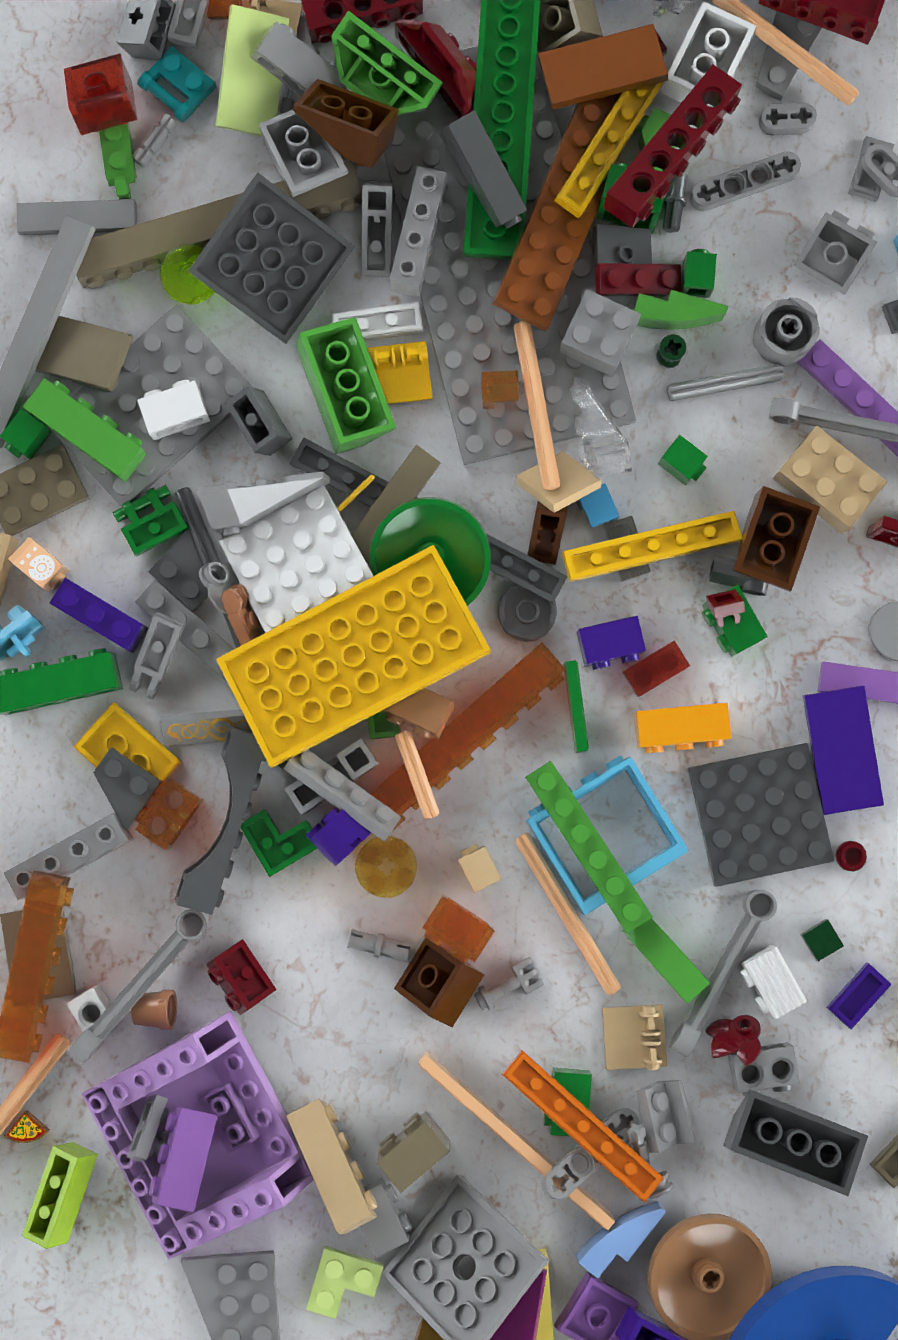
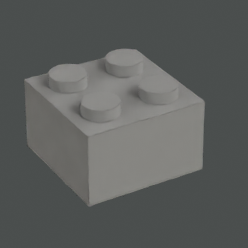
(599, 333)

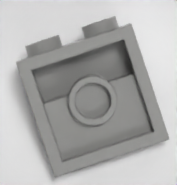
(836, 251)

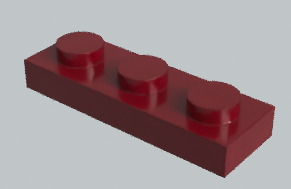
(632, 279)

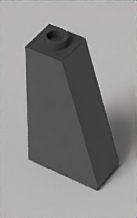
(483, 169)

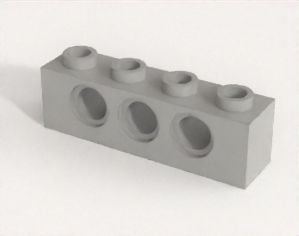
(418, 231)
(71, 853)

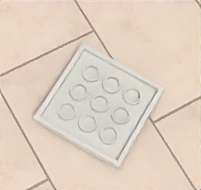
(296, 558)

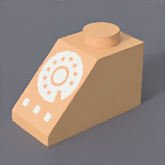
(39, 564)

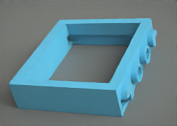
(639, 872)

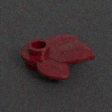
(731, 1038)

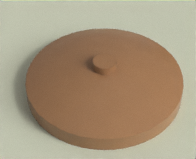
(707, 1276)

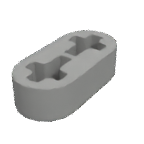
(786, 116)

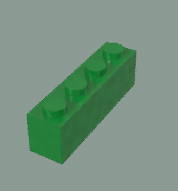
(59, 682)

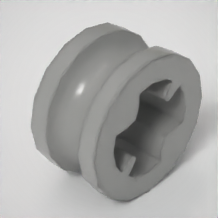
(663, 1188)

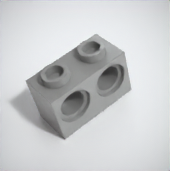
(763, 1065)

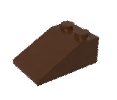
(348, 121)
(775, 538)

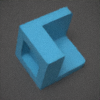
(598, 507)

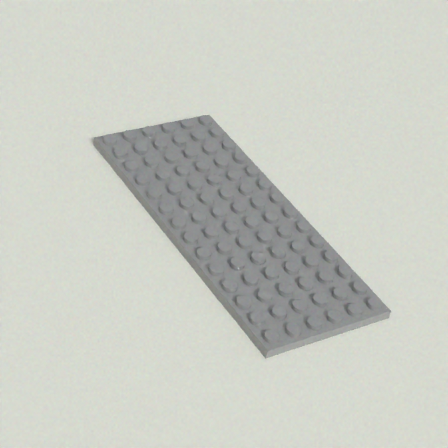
(459, 294)

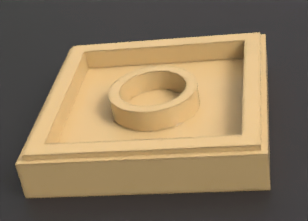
(574, 483)

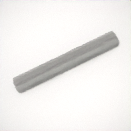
(725, 382)

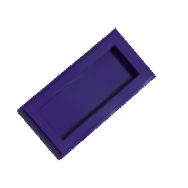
(858, 995)

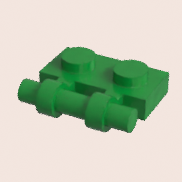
(153, 528)

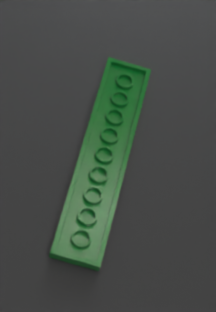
(505, 109)

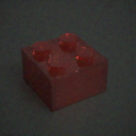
(100, 94)

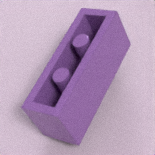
(183, 1159)

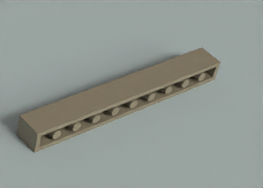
(145, 244)

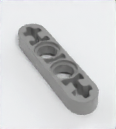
(743, 177)
(556, 1172)

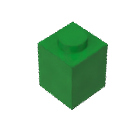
(698, 273)
(25, 435)
(683, 460)

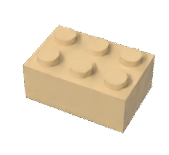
(831, 478)

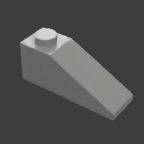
(377, 228)

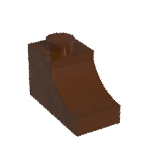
(546, 534)

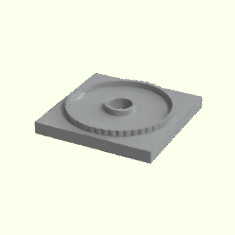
(428, 1264)

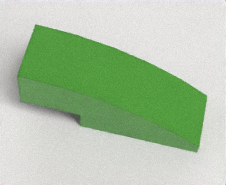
(678, 312)
(668, 960)

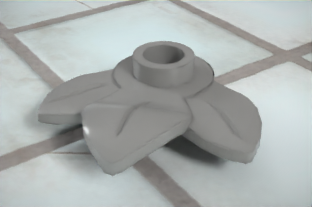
(217, 580)

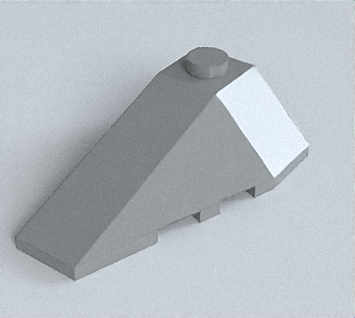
(235, 506)

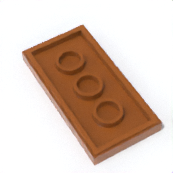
(603, 66)

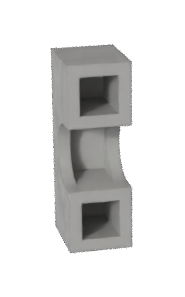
(351, 762)

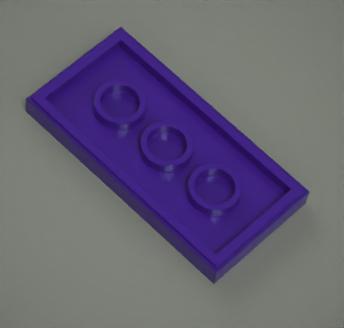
(843, 750)

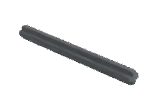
(200, 536)

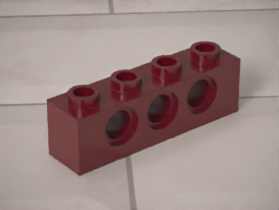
(378, 15)

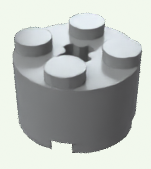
(788, 314)

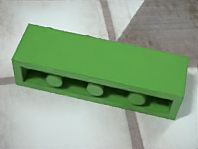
(84, 429)

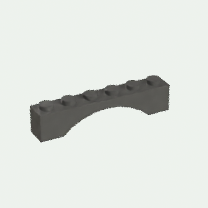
(203, 880)

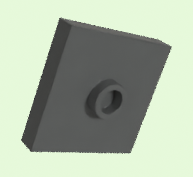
(621, 245)

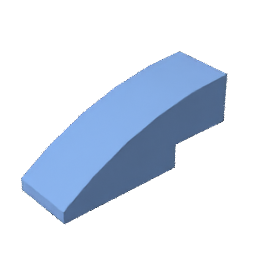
(621, 1239)

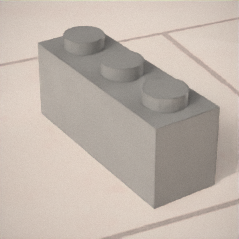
(292, 60)

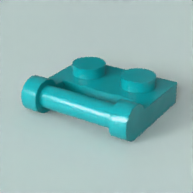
(183, 77)

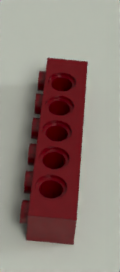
(714, 89)

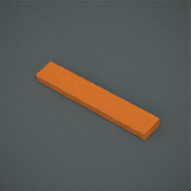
(582, 1126)

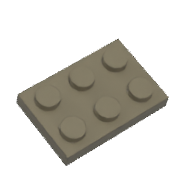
(39, 490)

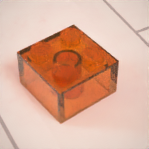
(458, 929)

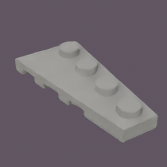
(776, 71)

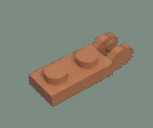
(240, 615)

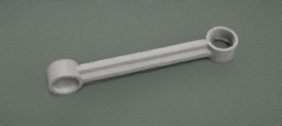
(792, 412)
(690, 1030)
(93, 1037)

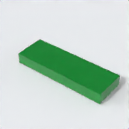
(576, 706)

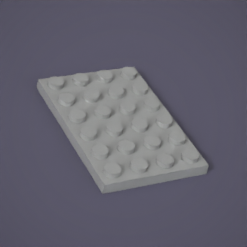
(156, 360)

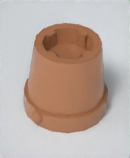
(156, 1010)

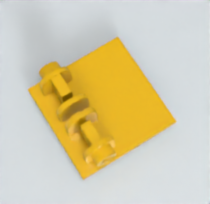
(403, 371)

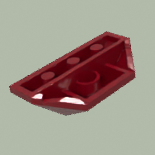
(441, 56)

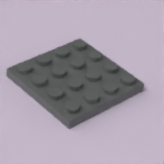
(271, 258)
(760, 814)

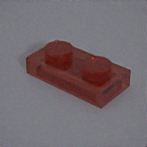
(656, 669)

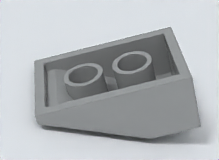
(300, 153)

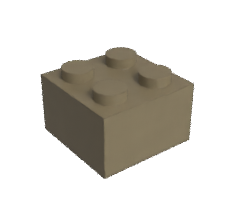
(412, 1151)

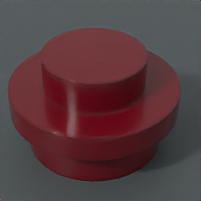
(851, 856)

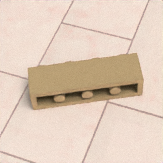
(332, 1166)

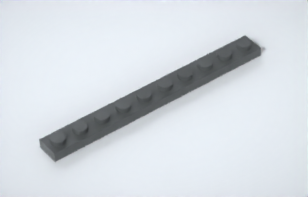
(504, 559)

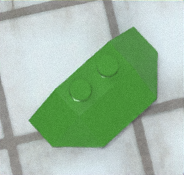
(379, 69)

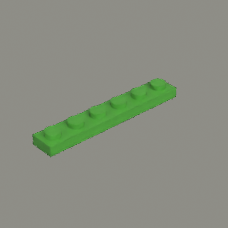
(588, 847)

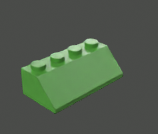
(344, 384)

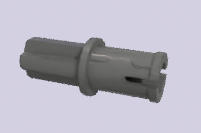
(674, 204)

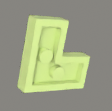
(338, 1272)

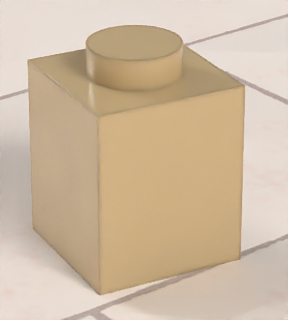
(478, 867)

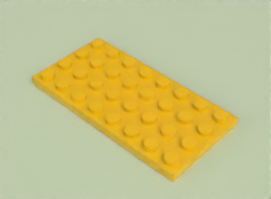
(353, 656)

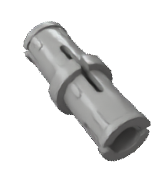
(379, 945)

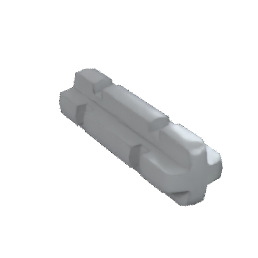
(154, 140)
(638, 1141)

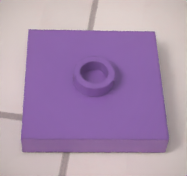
(594, 1310)

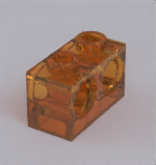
(174, 818)

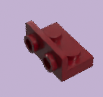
(240, 977)

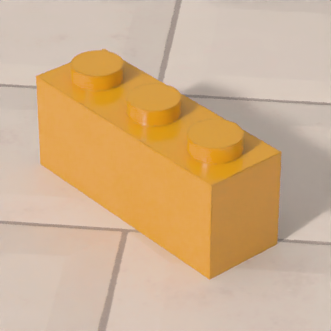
(682, 727)

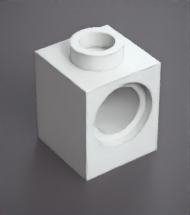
(80, 1005)

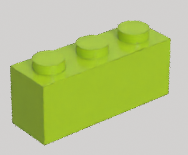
(59, 1195)

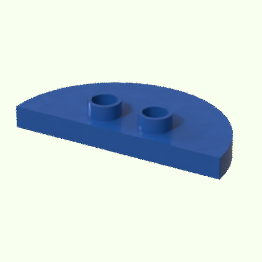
(825, 1306)

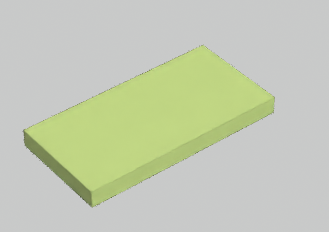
(246, 88)

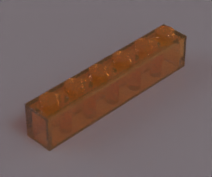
(32, 964)

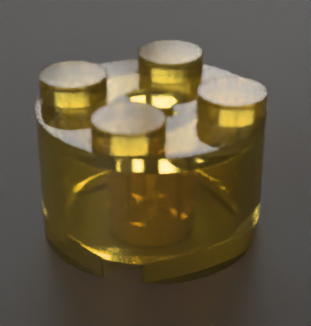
(376, 880)

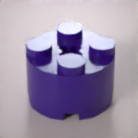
(337, 836)

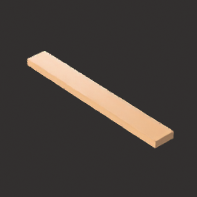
(511, 1136)

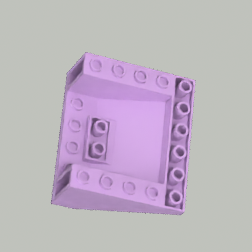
(252, 1153)

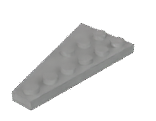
(236, 1294)

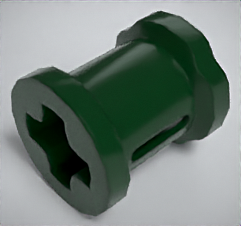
(675, 343)

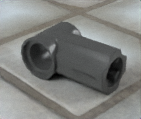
(722, 573)

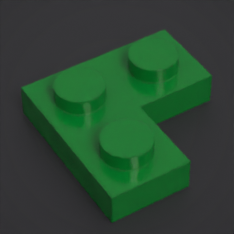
(276, 849)

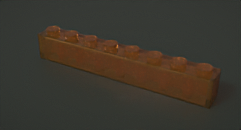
(475, 727)

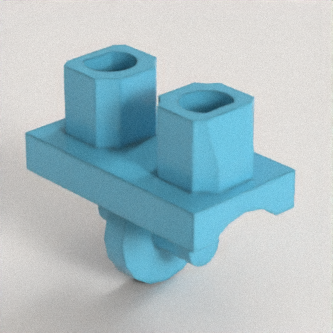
(18, 633)

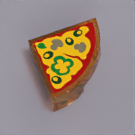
(27, 1129)

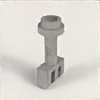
(486, 997)

